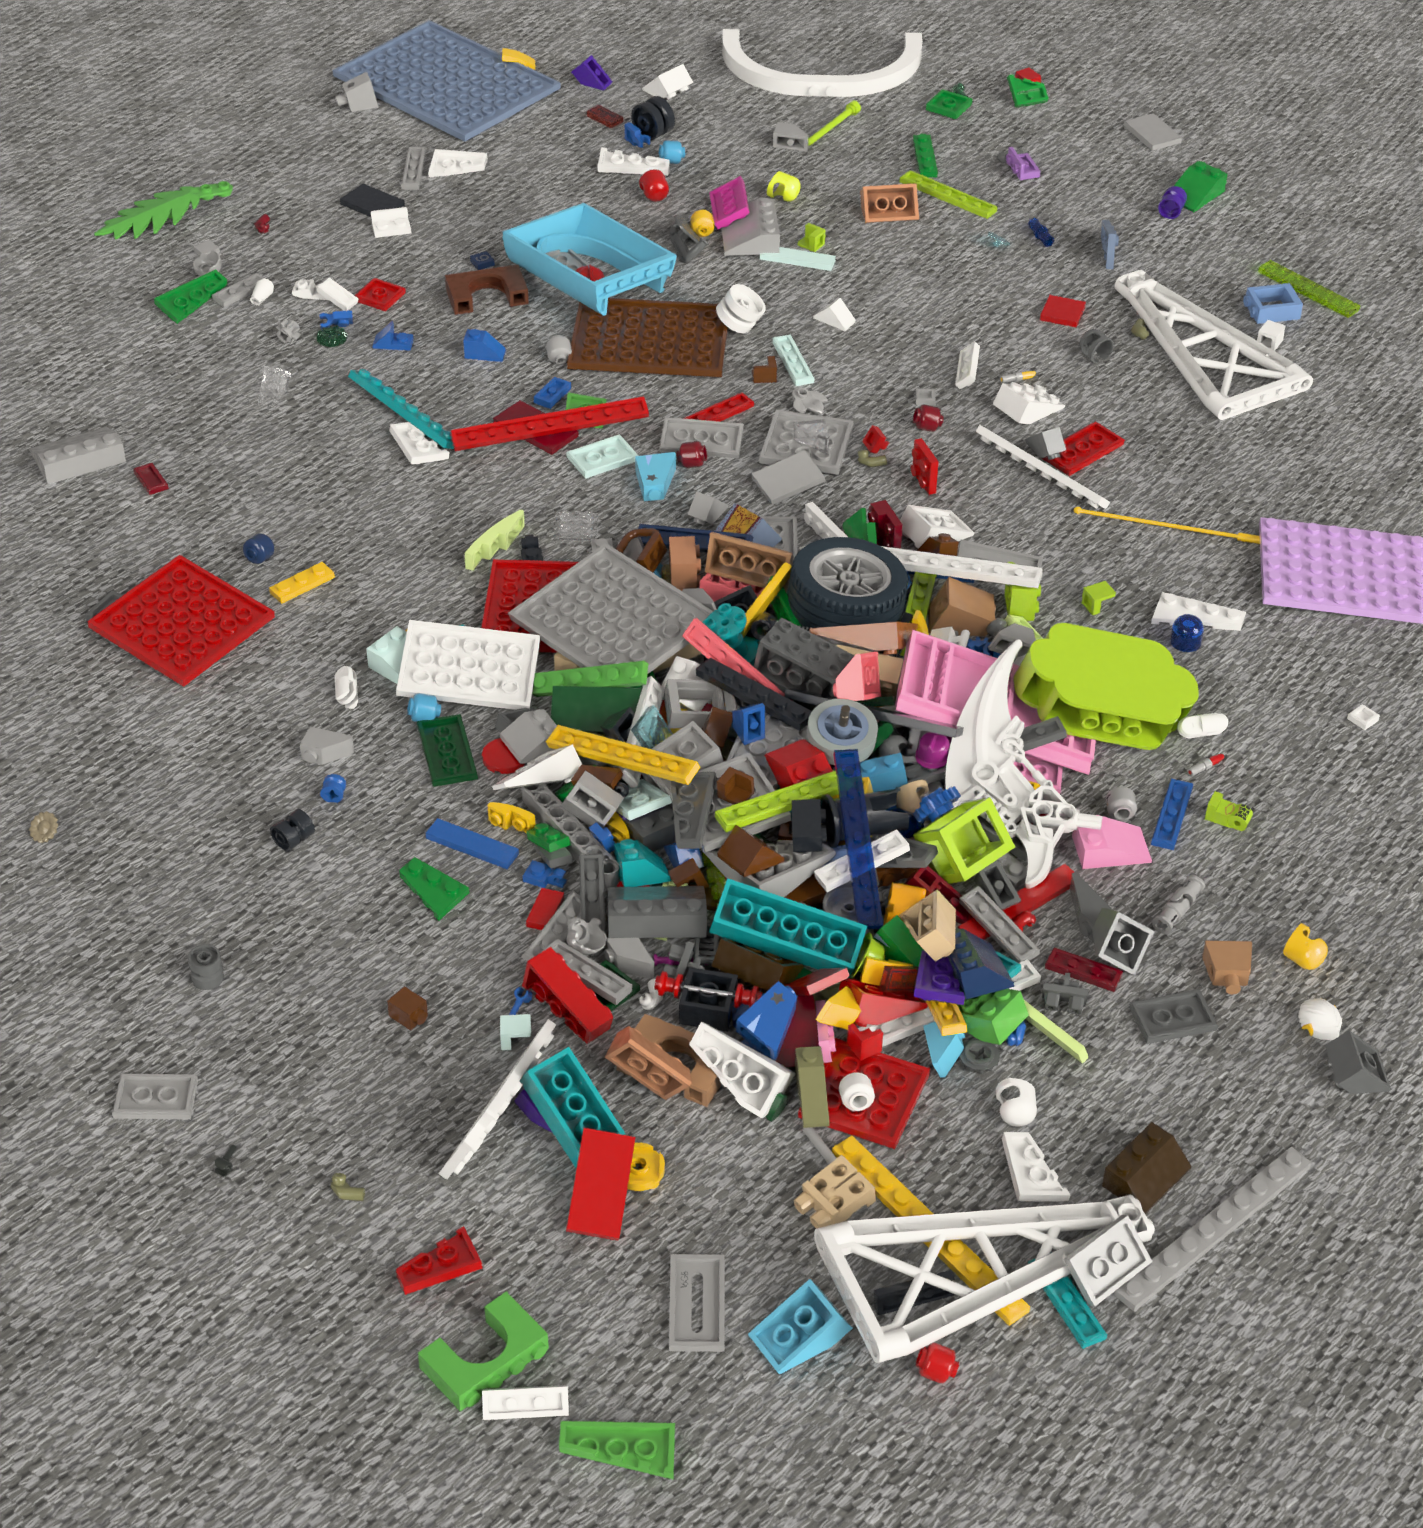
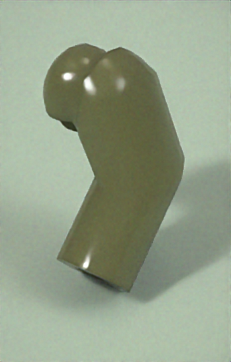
(1139, 330)
(871, 461)
(343, 1189)

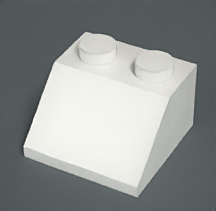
(669, 83)
(685, 670)

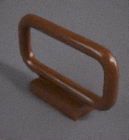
(652, 552)

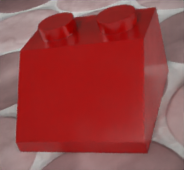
(797, 763)

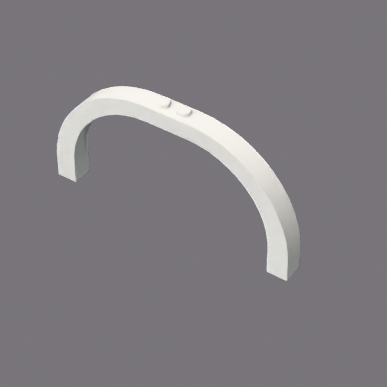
(821, 85)

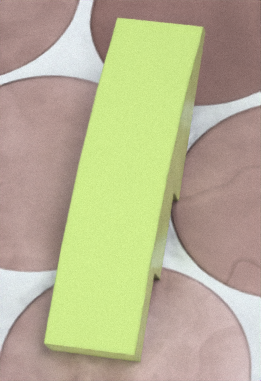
(496, 537)

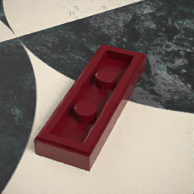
(1084, 969)

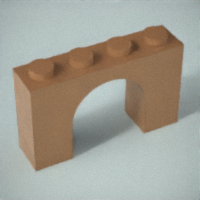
(677, 1039)

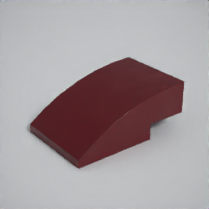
(801, 1032)

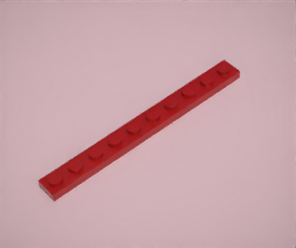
(549, 423)

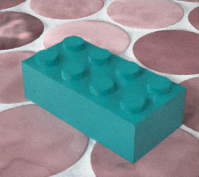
(568, 1101)

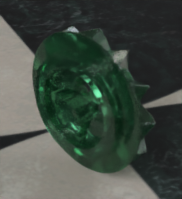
(331, 336)

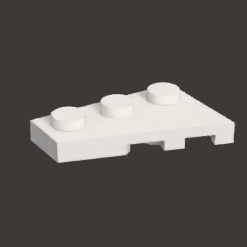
(456, 162)
(415, 445)
(1029, 1171)

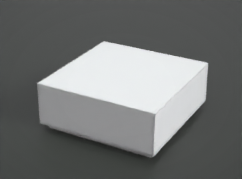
(1363, 717)

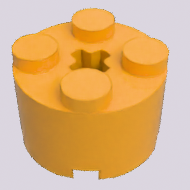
(902, 898)

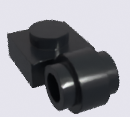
(530, 548)

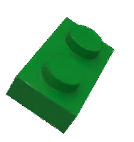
(548, 837)

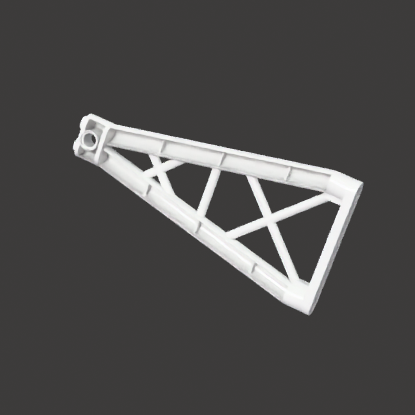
(1142, 289)
(1030, 1222)

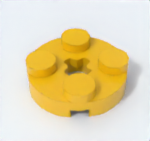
(652, 1171)

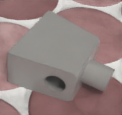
(358, 94)

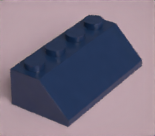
(977, 966)

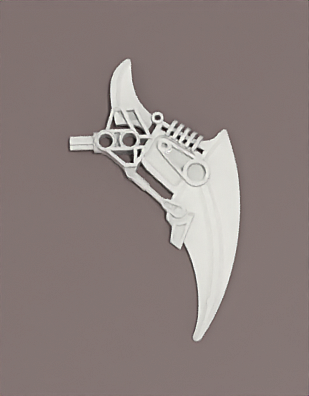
(983, 767)

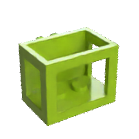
(962, 841)

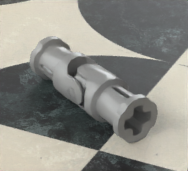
(1178, 904)

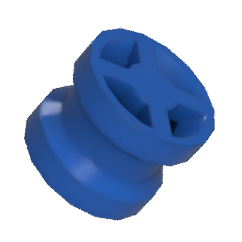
(333, 788)

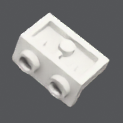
(390, 222)

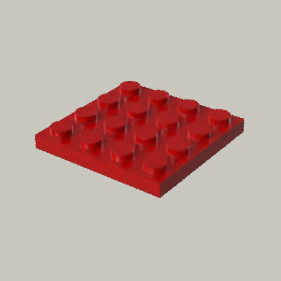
(896, 1091)

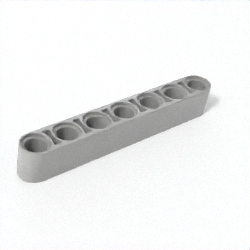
(549, 811)

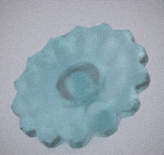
(998, 239)

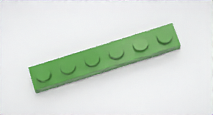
(611, 675)

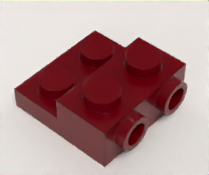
(886, 523)

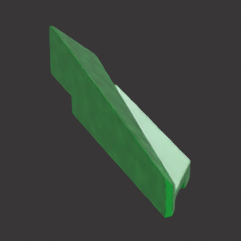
(858, 528)

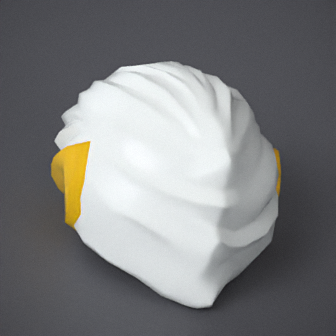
(1320, 1019)

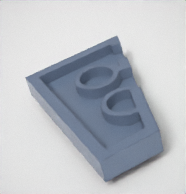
(1109, 241)

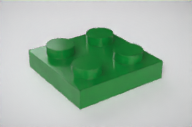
(949, 104)

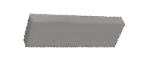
(237, 291)

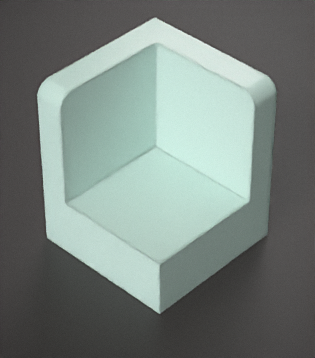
(513, 1026)

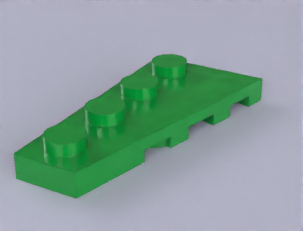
(190, 296)

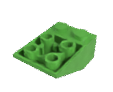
(994, 1015)

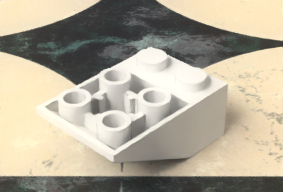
(1026, 402)

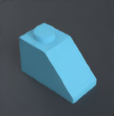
(943, 1049)

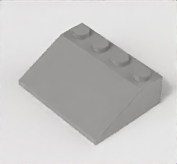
(755, 232)
(79, 454)

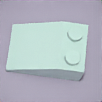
(387, 653)

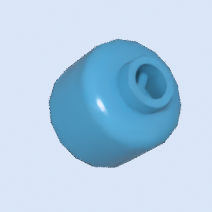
(672, 151)
(423, 707)

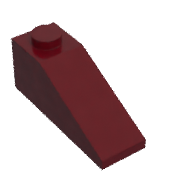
(931, 881)

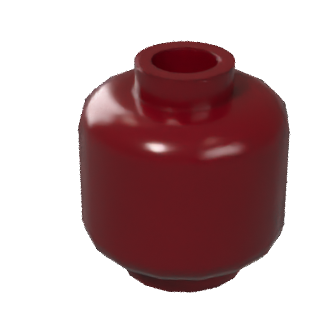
(928, 418)
(692, 454)

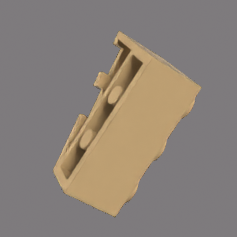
(932, 925)

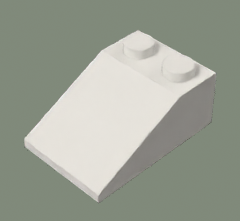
(923, 522)

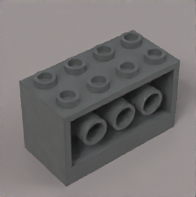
(800, 660)

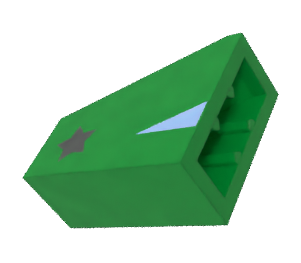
(899, 942)

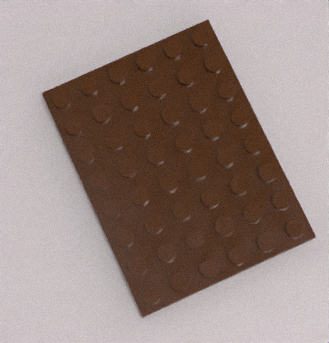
(650, 338)

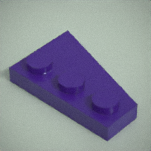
(937, 981)

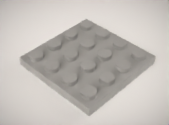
(781, 442)
(714, 833)

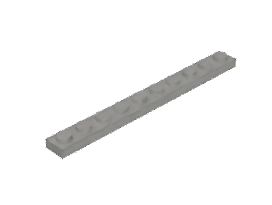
(1212, 1228)

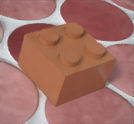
(684, 562)

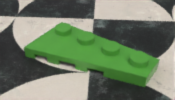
(622, 1444)

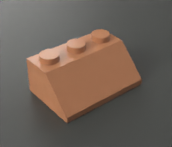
(889, 203)
(648, 1063)

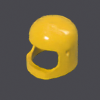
(1304, 951)

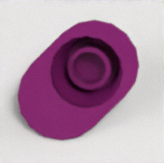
(933, 750)

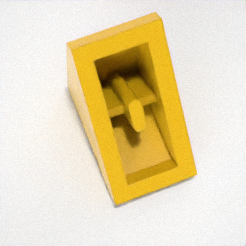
(840, 1010)

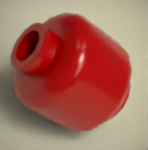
(937, 1363)

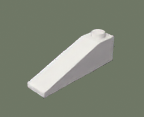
(744, 1071)

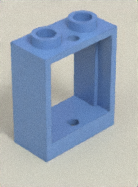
(1289, 310)

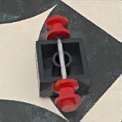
(707, 996)

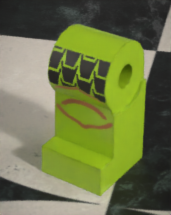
(1228, 813)

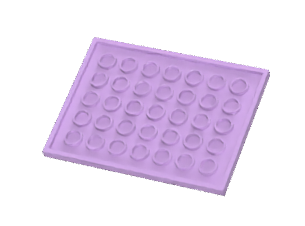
(1341, 570)

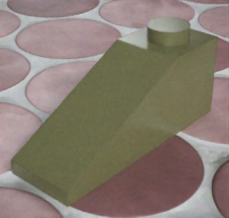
(811, 1086)

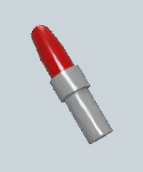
(1205, 764)

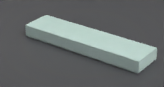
(801, 258)
(793, 360)

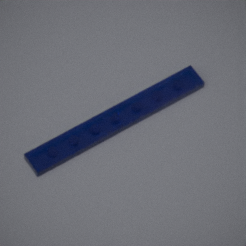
(858, 838)

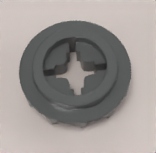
(974, 1048)

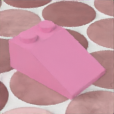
(1111, 846)

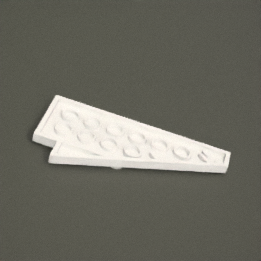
(498, 1102)

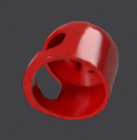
(654, 185)

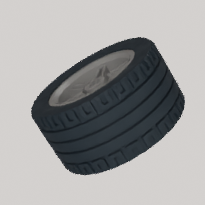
(846, 584)

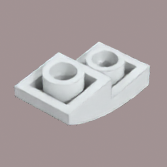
(307, 290)

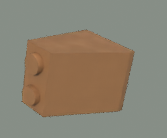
(962, 608)

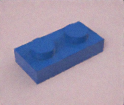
(552, 392)

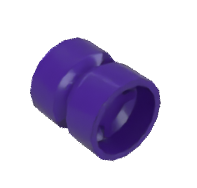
(1172, 202)

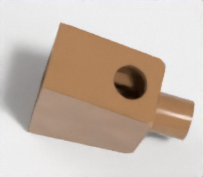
(1228, 963)

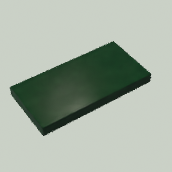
(590, 706)
(447, 750)

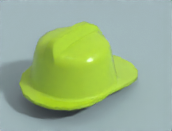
(869, 948)

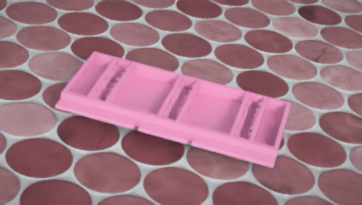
(942, 676)

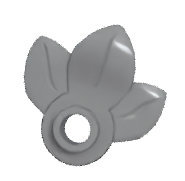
(808, 400)

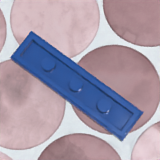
(1172, 814)
(472, 843)

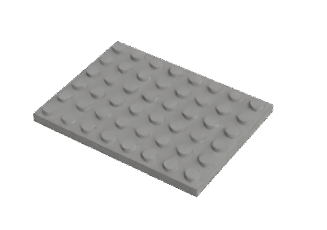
(610, 613)

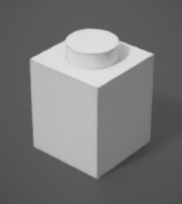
(1271, 334)

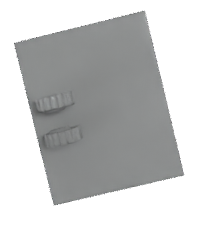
(691, 744)

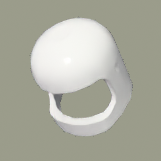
(1019, 1110)

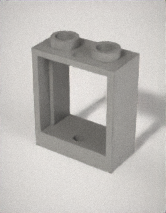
(690, 689)

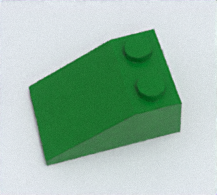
(1201, 184)

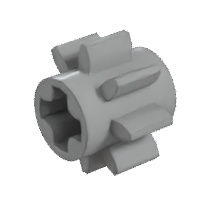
(288, 331)

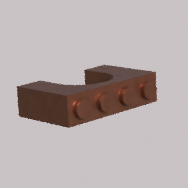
(506, 279)

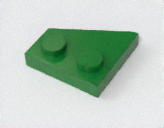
(1027, 92)

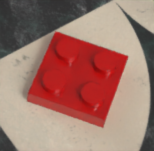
(924, 466)

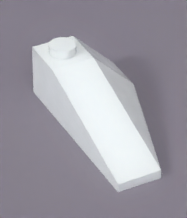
(547, 768)

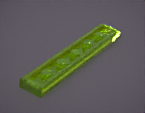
(1309, 289)

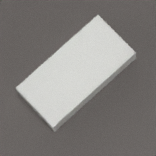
(337, 294)

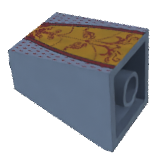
(745, 522)

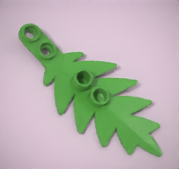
(168, 205)

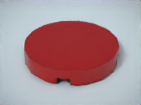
(499, 758)

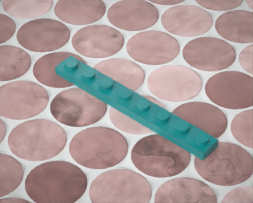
(400, 406)

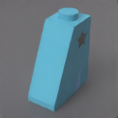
(655, 474)

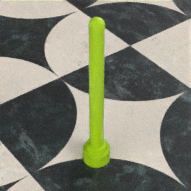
(852, 108)

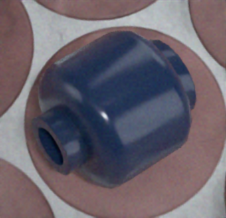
(258, 548)

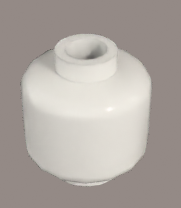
(856, 1091)

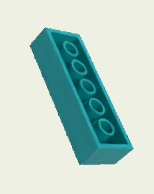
(787, 928)

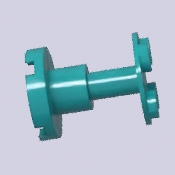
(727, 624)

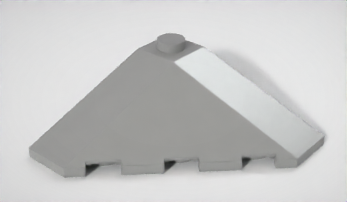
(784, 876)

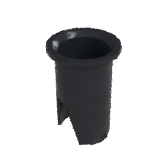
(879, 818)

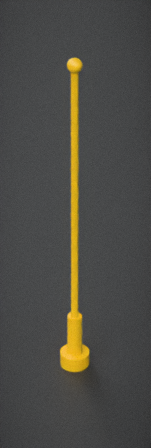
(1240, 536)

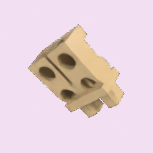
(835, 1194)

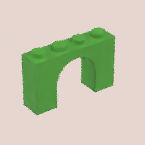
(464, 1381)

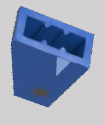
(768, 1020)

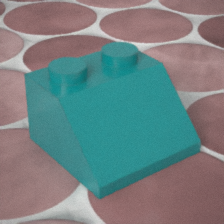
(639, 864)

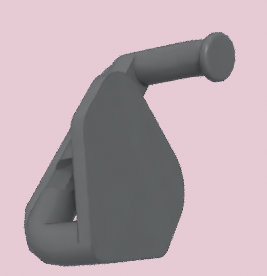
(678, 239)

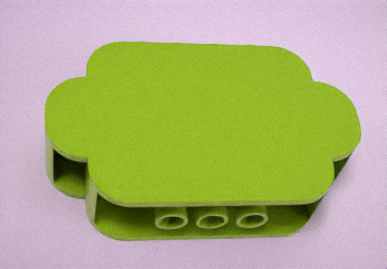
(1106, 685)

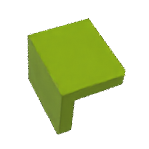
(813, 239)
(1095, 594)

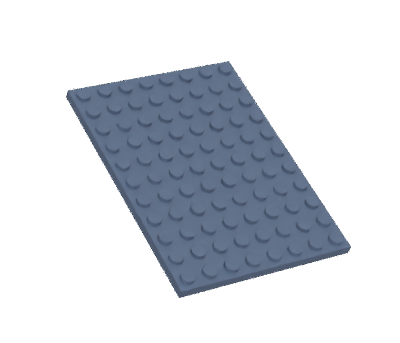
(448, 80)

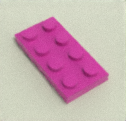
(729, 202)

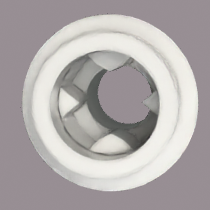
(262, 291)

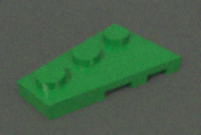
(434, 887)

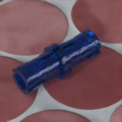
(1041, 232)

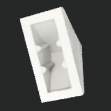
(836, 315)

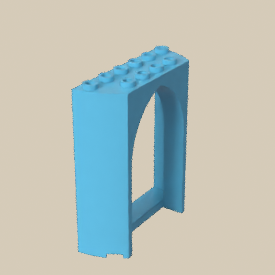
(592, 235)

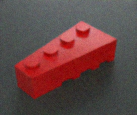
(567, 995)

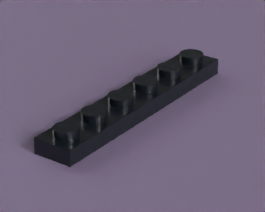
(754, 693)

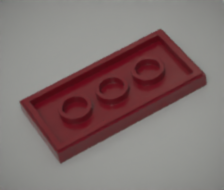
(547, 443)

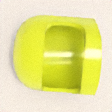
(788, 186)

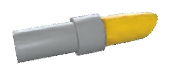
(1017, 376)

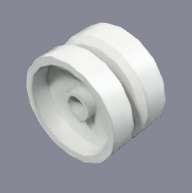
(740, 308)

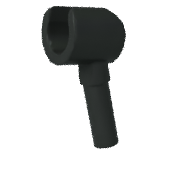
(223, 1165)

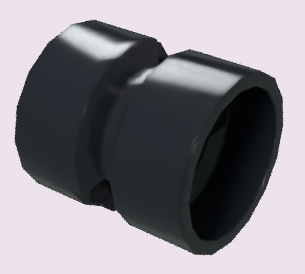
(291, 830)

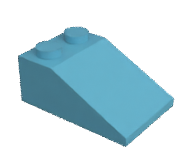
(799, 1328)

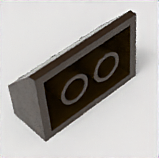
(754, 965)
(1147, 1167)

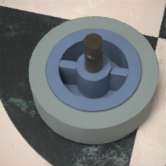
(842, 726)

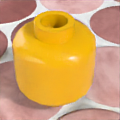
(702, 223)

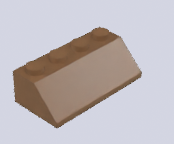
(744, 560)

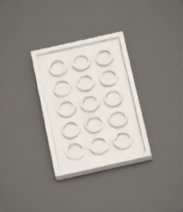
(469, 665)

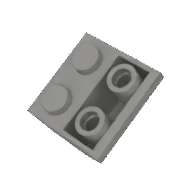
(592, 800)

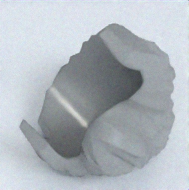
(586, 937)

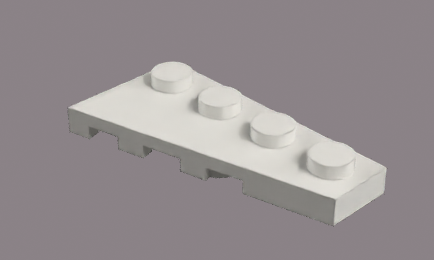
(633, 164)
(1213, 615)

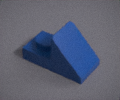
(393, 341)

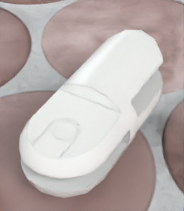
(346, 687)
(1202, 725)

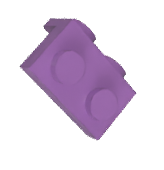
(1022, 165)

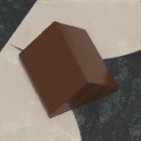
(747, 853)

